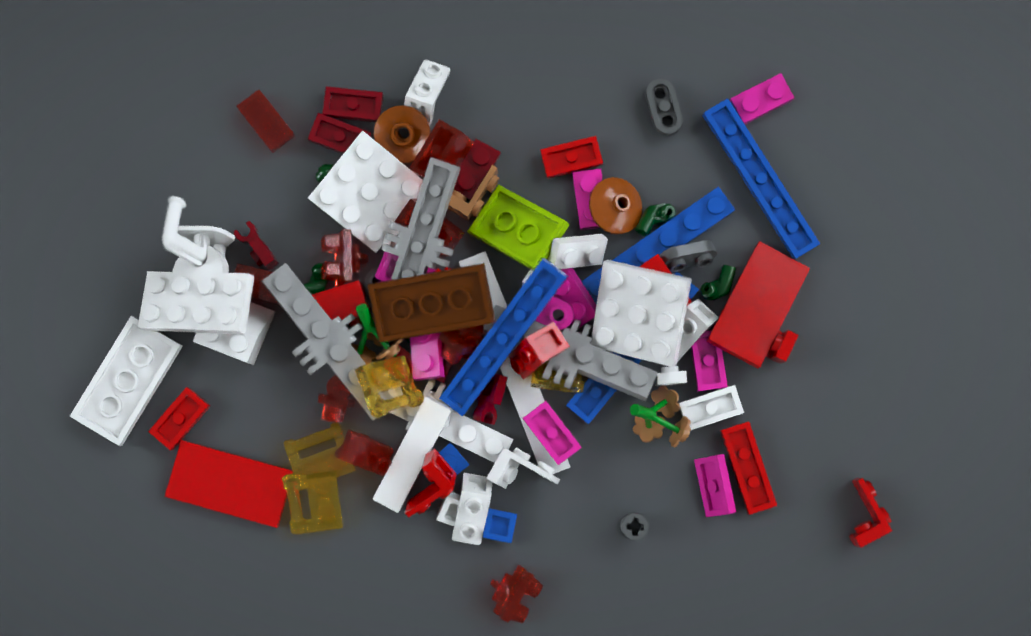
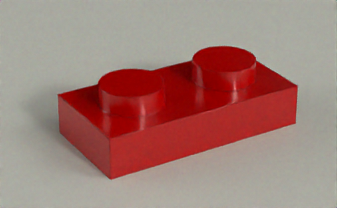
(571, 157)
(179, 418)

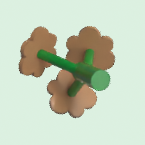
(369, 332)
(650, 425)

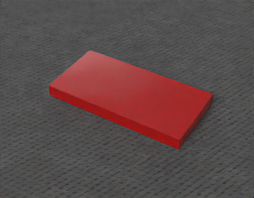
(758, 305)
(228, 483)

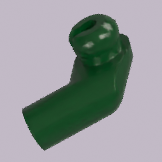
(316, 283)

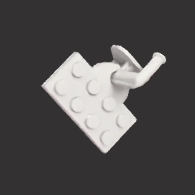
(200, 289)

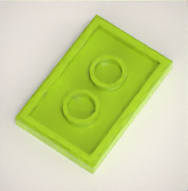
(517, 227)

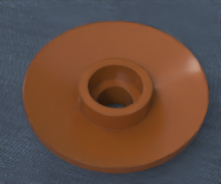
(388, 132)
(605, 207)

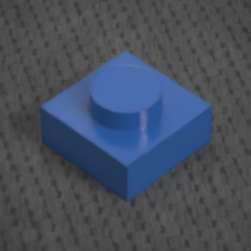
(454, 458)
(499, 525)

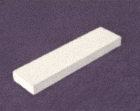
(411, 454)

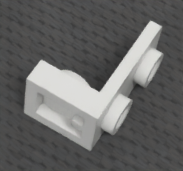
(426, 88)
(696, 322)
(506, 467)
(472, 509)

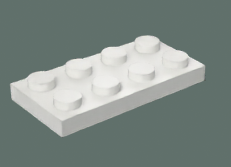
(125, 382)

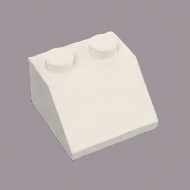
(241, 346)

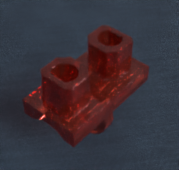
(346, 257)
(460, 343)
(335, 401)
(365, 453)
(510, 592)

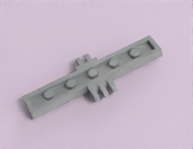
(419, 242)
(327, 339)
(592, 362)

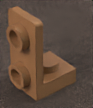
(460, 207)

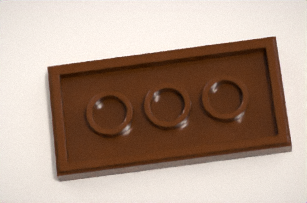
(431, 303)

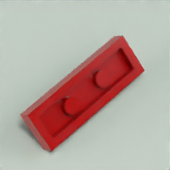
(748, 468)

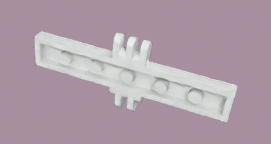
(459, 428)

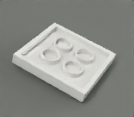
(366, 190)
(640, 312)

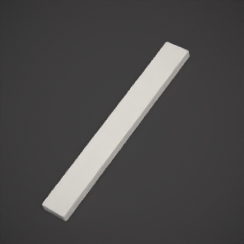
(523, 395)

